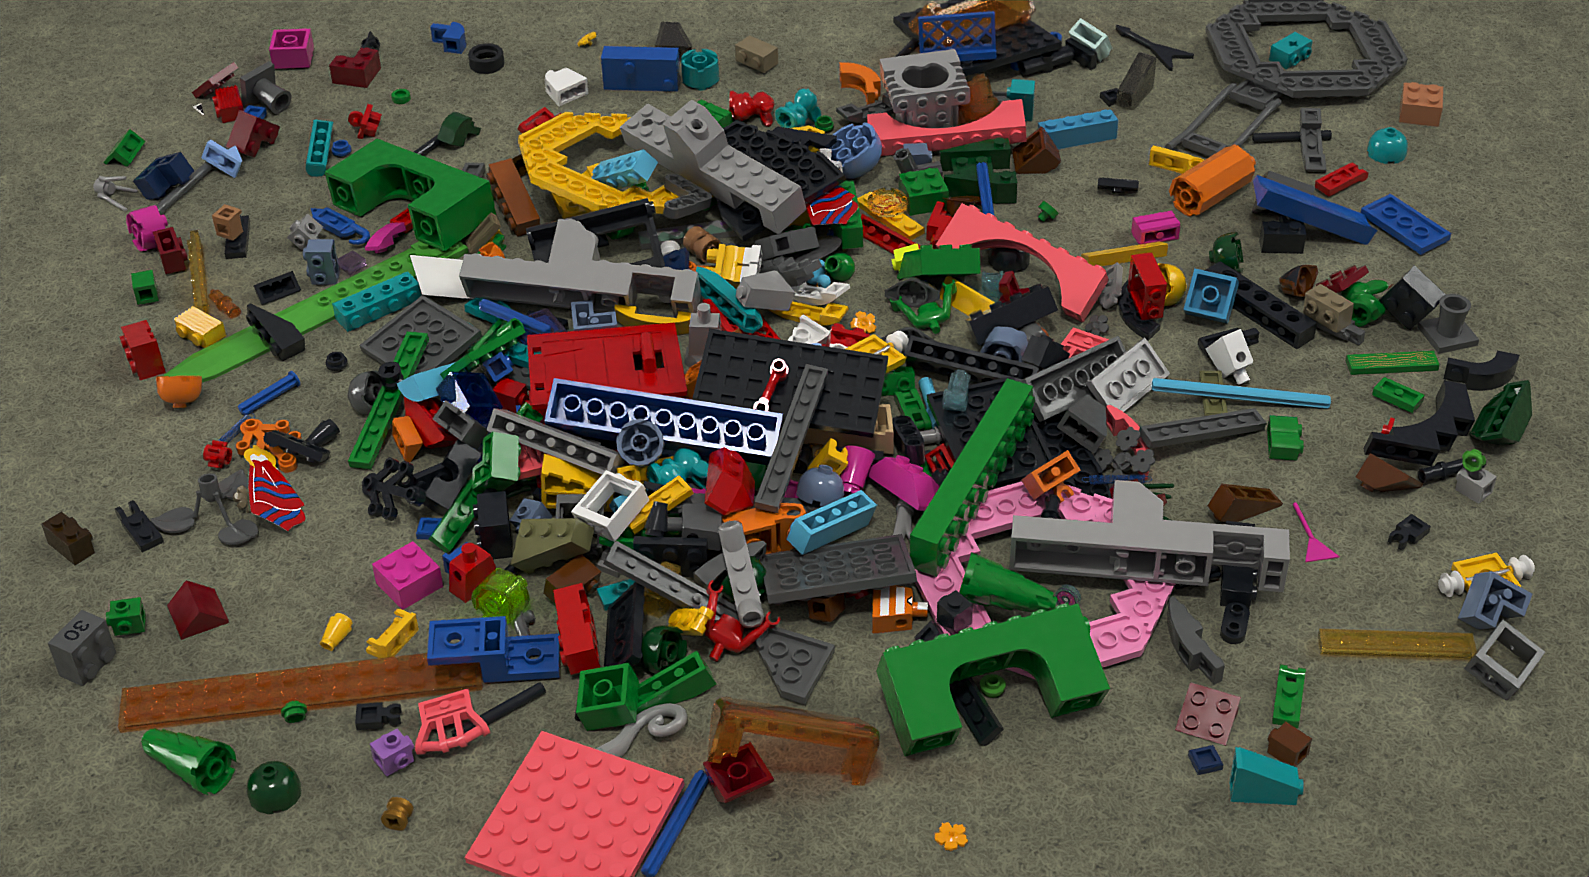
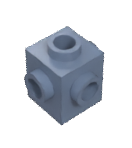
(529, 510)

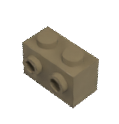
(756, 54)
(1328, 308)

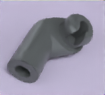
(522, 622)

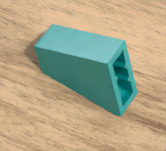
(1263, 779)

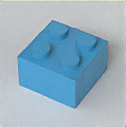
(1211, 295)

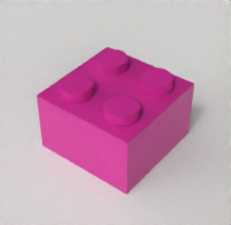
(291, 48)
(407, 575)

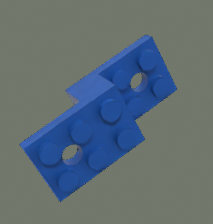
(489, 643)

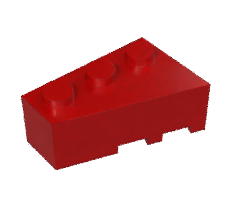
(576, 629)

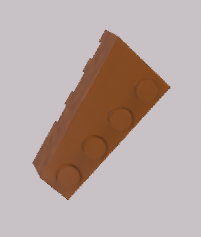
(512, 196)

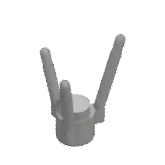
(105, 187)

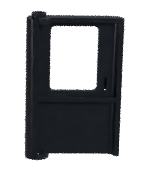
(601, 223)

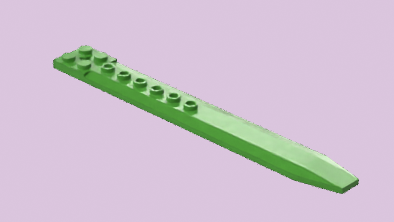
(305, 315)

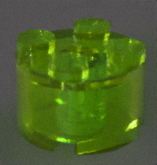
(501, 595)

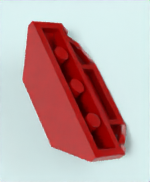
(422, 416)
(729, 482)

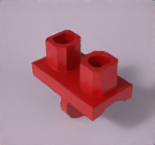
(368, 122)

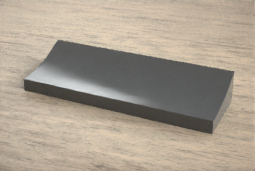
(1065, 382)

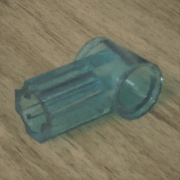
(957, 393)

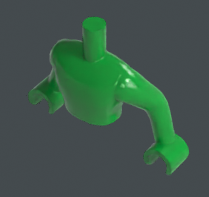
(928, 314)

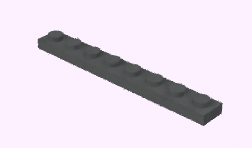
(791, 439)

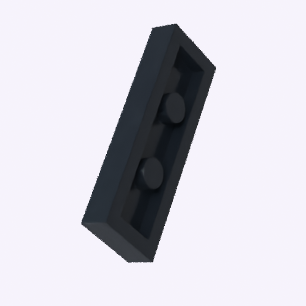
(238, 247)

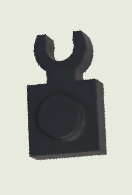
(1409, 529)
(375, 714)

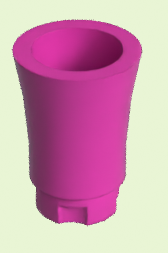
(856, 471)

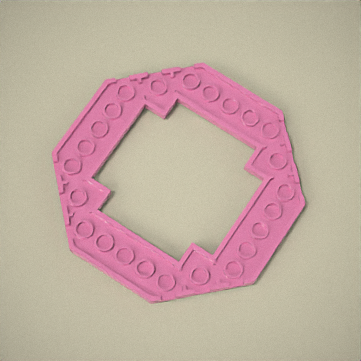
(1115, 636)

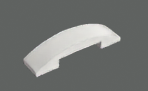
(817, 295)

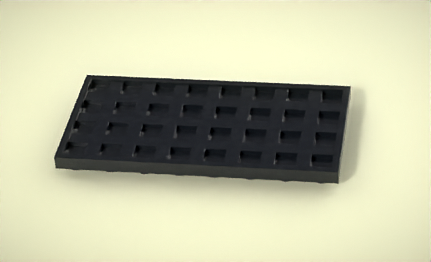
(738, 369)

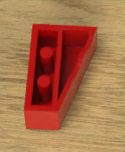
(142, 350)

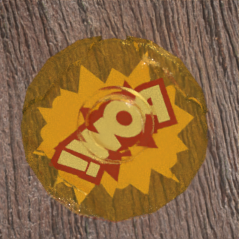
(887, 202)

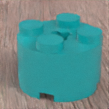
(700, 69)

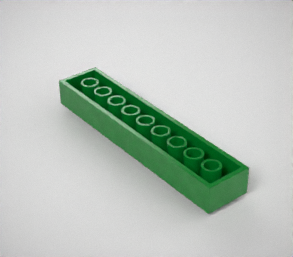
(971, 478)

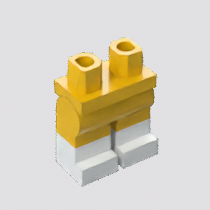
(735, 262)

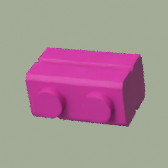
(1155, 227)

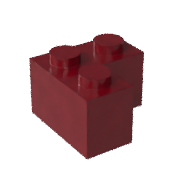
(357, 70)
(249, 132)

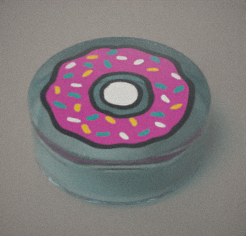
(1068, 594)

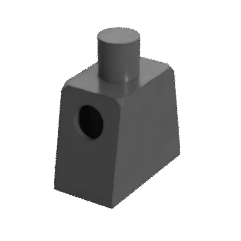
(698, 521)

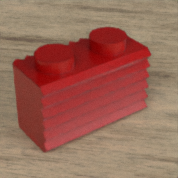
(227, 103)

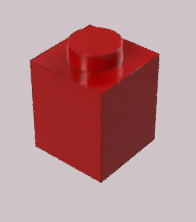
(511, 393)

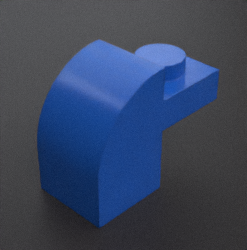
(450, 35)

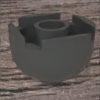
(364, 390)

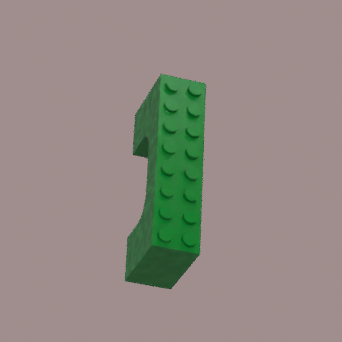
(445, 199)
(1046, 644)

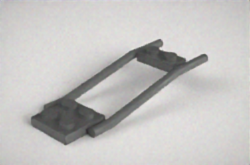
(1246, 93)

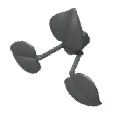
(210, 490)

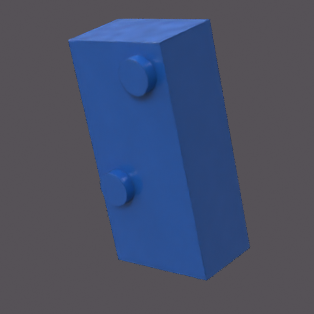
(640, 68)

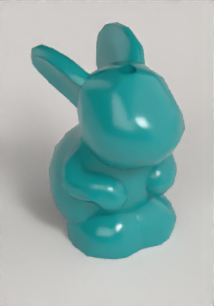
(796, 113)
(684, 463)

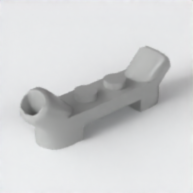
(741, 574)

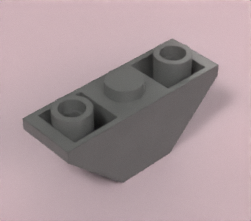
(788, 243)

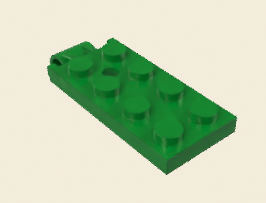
(506, 338)

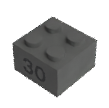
(82, 648)

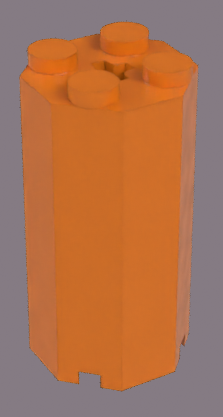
(1212, 180)

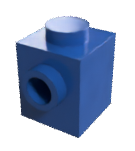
(497, 367)

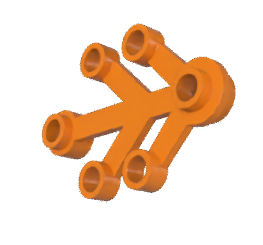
(255, 429)

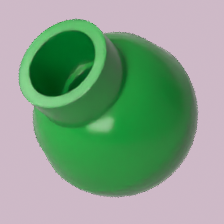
(840, 267)

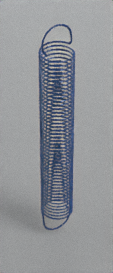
(232, 429)
(1114, 478)

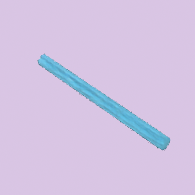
(1241, 393)

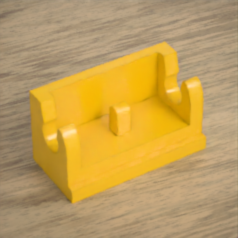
(831, 457)
(395, 636)

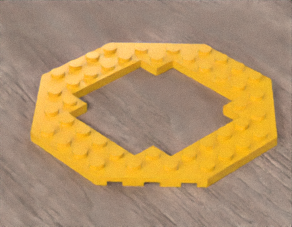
(547, 169)

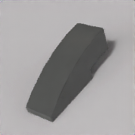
(717, 569)

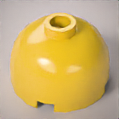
(1175, 283)

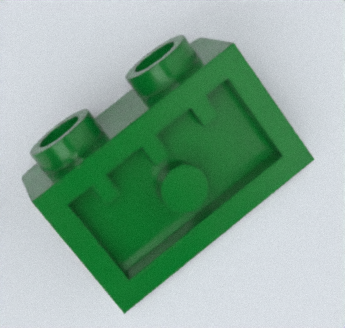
(899, 380)

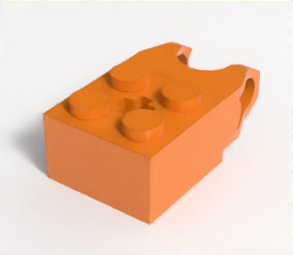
(768, 526)

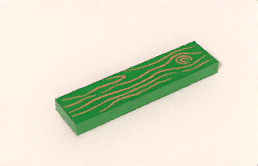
(1392, 362)

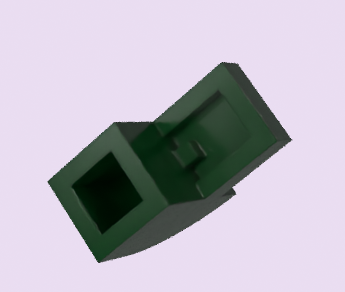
(455, 129)

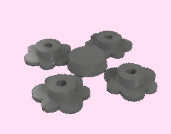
(1123, 460)

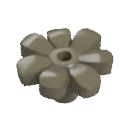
(242, 497)

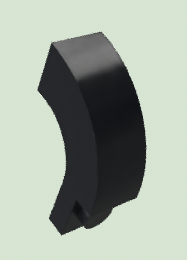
(1483, 375)

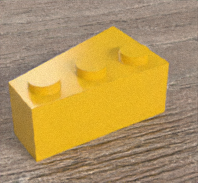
(565, 478)

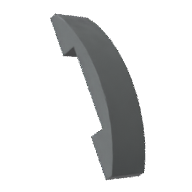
(859, 115)
(1311, 140)

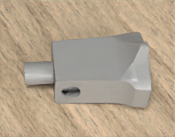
(698, 332)

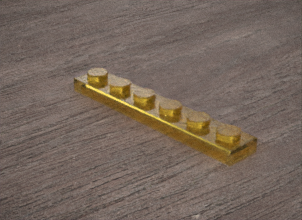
(198, 272)
(1396, 643)

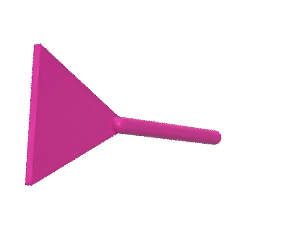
(1316, 550)

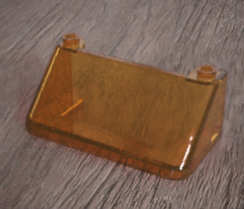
(1006, 13)
(735, 716)

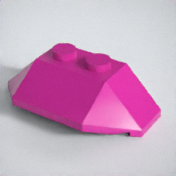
(905, 481)

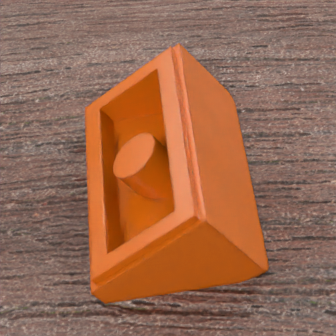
(406, 437)

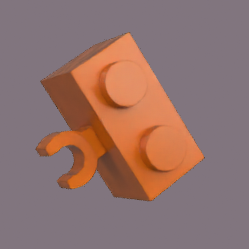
(1052, 477)

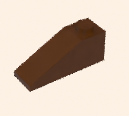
(1241, 502)

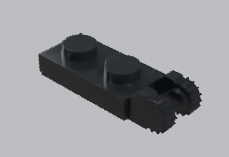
(296, 445)
(139, 527)

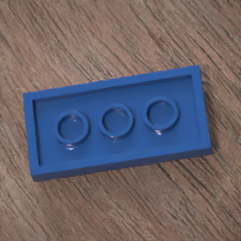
(1405, 224)

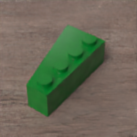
(852, 232)

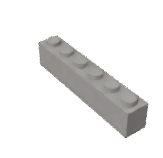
(555, 442)

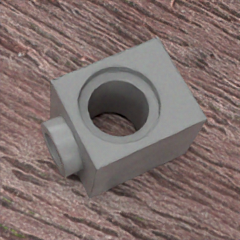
(1476, 484)

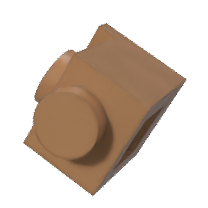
(228, 222)

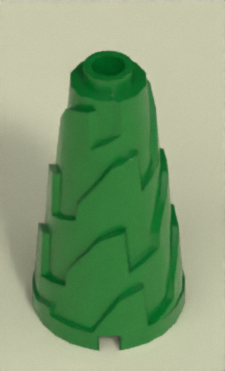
(993, 585)
(195, 759)

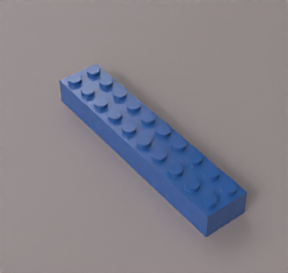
(685, 423)

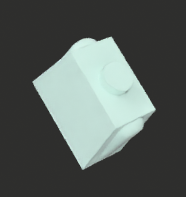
(1091, 38)

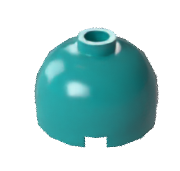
(1388, 145)

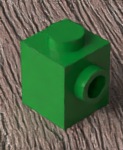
(144, 287)

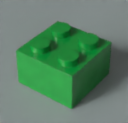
(923, 190)
(607, 696)

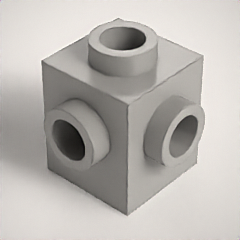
(303, 230)

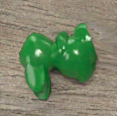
(1366, 306)

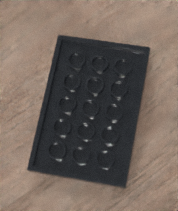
(959, 426)

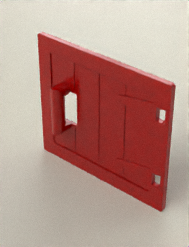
(607, 360)

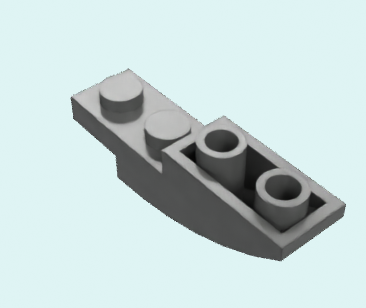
(792, 271)
(1187, 641)

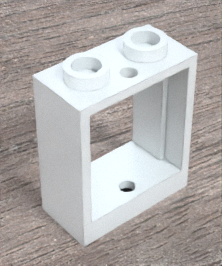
(599, 493)

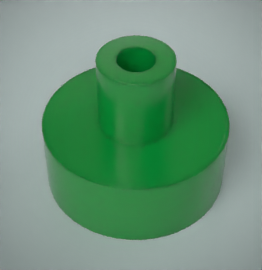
(1047, 211)

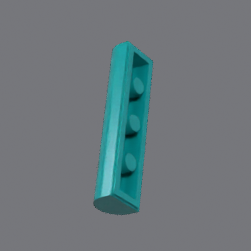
(319, 147)

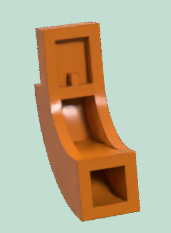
(862, 79)

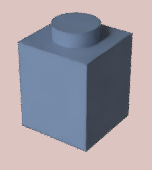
(919, 152)

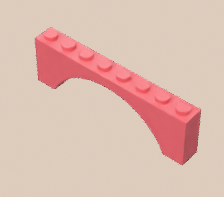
(1003, 122)
(1078, 280)

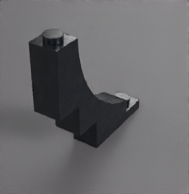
(1424, 440)

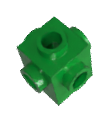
(126, 616)

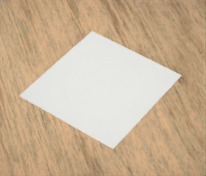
(439, 276)

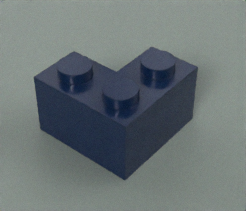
(163, 174)

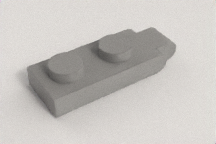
(1113, 288)

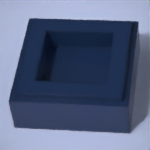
(1205, 760)

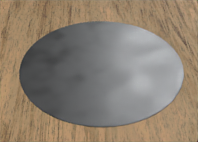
(827, 245)

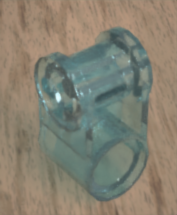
(990, 285)

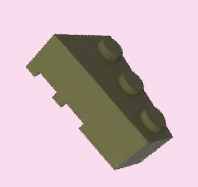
(549, 540)

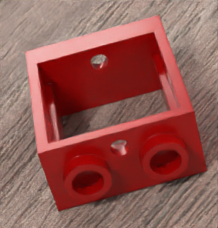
(1147, 288)

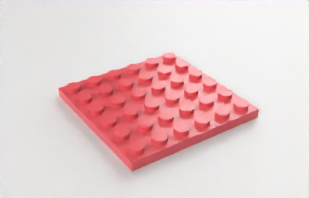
(574, 814)

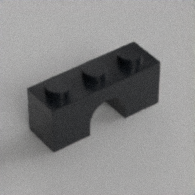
(460, 462)

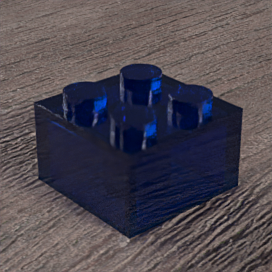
(470, 393)

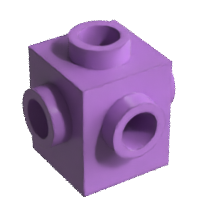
(392, 752)

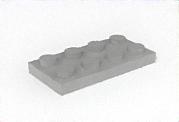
(1128, 377)

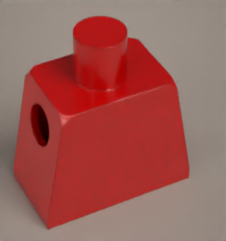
(469, 570)

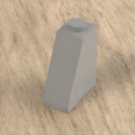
(765, 291)

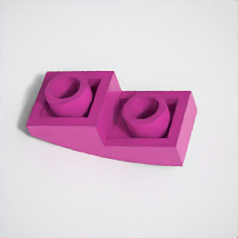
(384, 237)

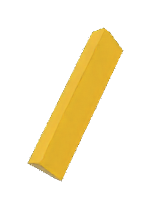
(1123, 254)
(966, 299)

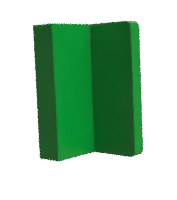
(126, 148)

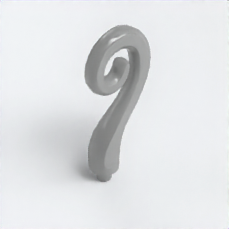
(655, 720)

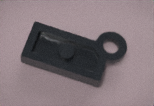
(425, 476)

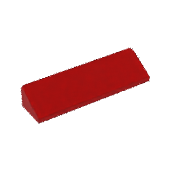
(883, 235)

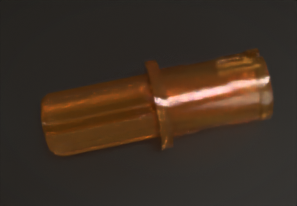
(224, 303)

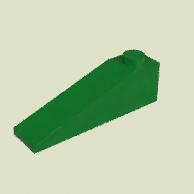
(676, 683)

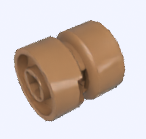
(699, 241)

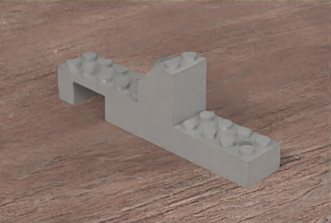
(698, 150)
(576, 275)
(1146, 546)

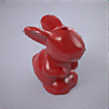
(744, 106)

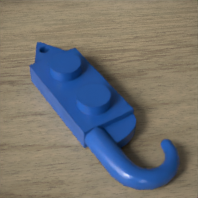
(339, 224)

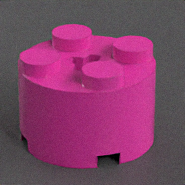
(142, 224)

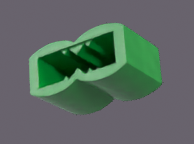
(1284, 437)

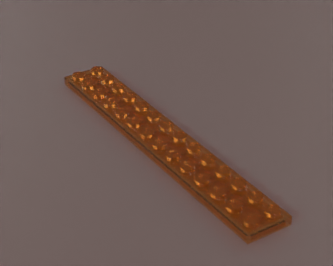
(270, 691)

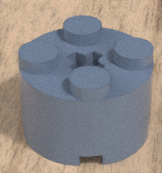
(1006, 343)

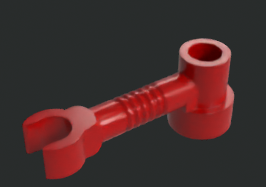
(776, 375)

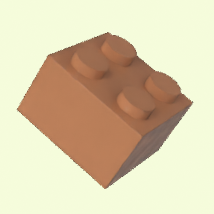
(1421, 104)

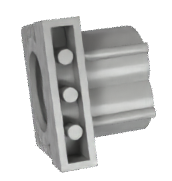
(925, 88)

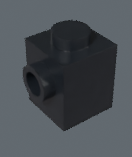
(954, 612)

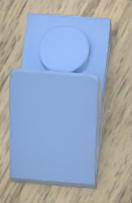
(225, 160)

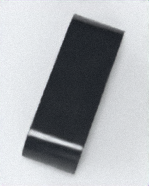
(908, 439)

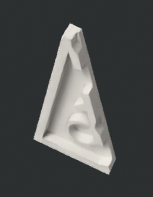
(809, 332)

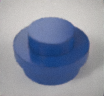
(341, 148)

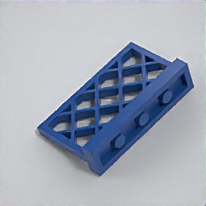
(965, 52)

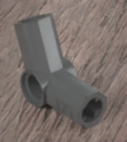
(906, 162)

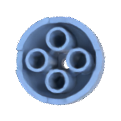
(857, 149)

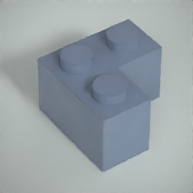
(586, 319)
(1491, 597)

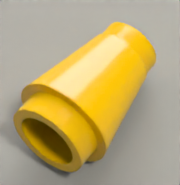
(336, 630)

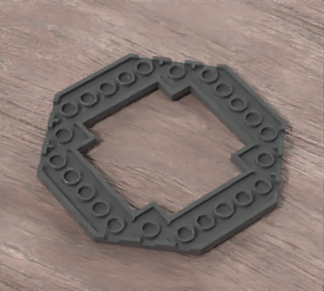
(1239, 57)

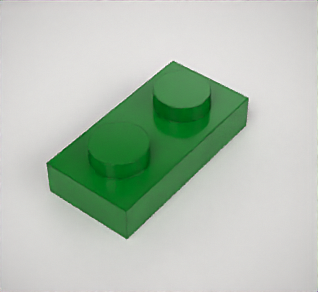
(1398, 395)

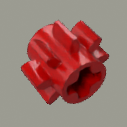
(217, 454)

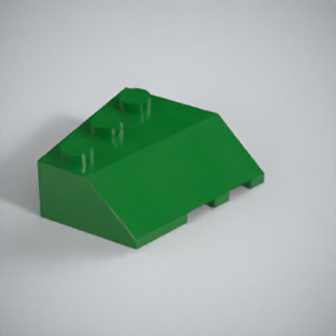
(940, 262)

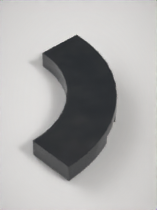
(1131, 317)

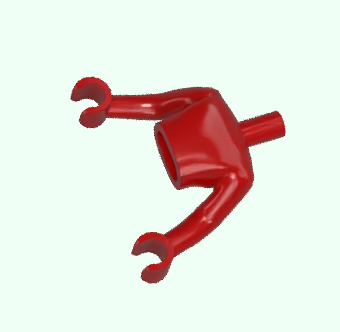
(728, 631)

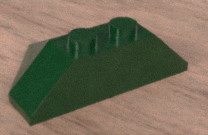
(1505, 415)

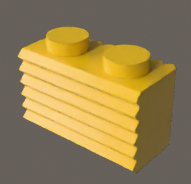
(199, 327)

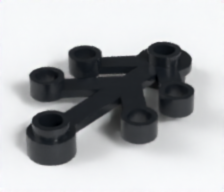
(374, 484)

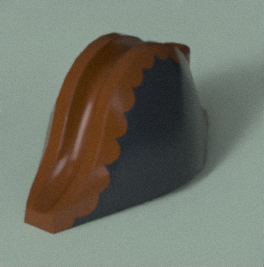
(1299, 280)

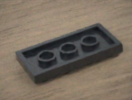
(625, 628)

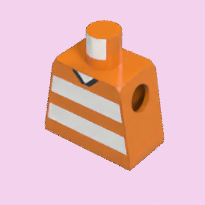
(895, 609)

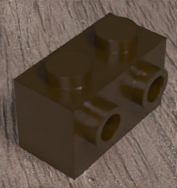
(68, 538)

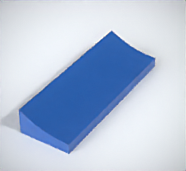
(1312, 210)

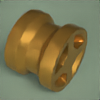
(397, 813)

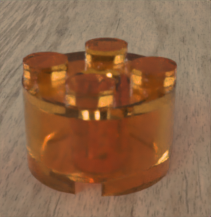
(979, 90)

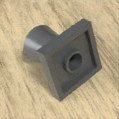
(261, 86)
(1449, 330)

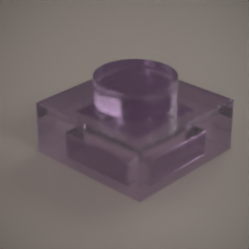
(351, 262)

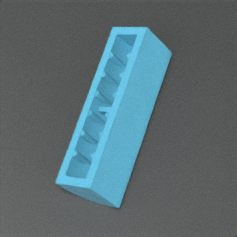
(422, 385)

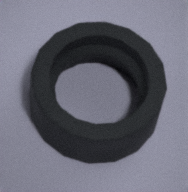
(486, 66)

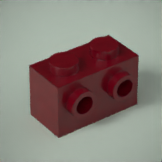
(170, 250)

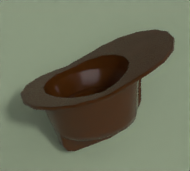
(954, 203)

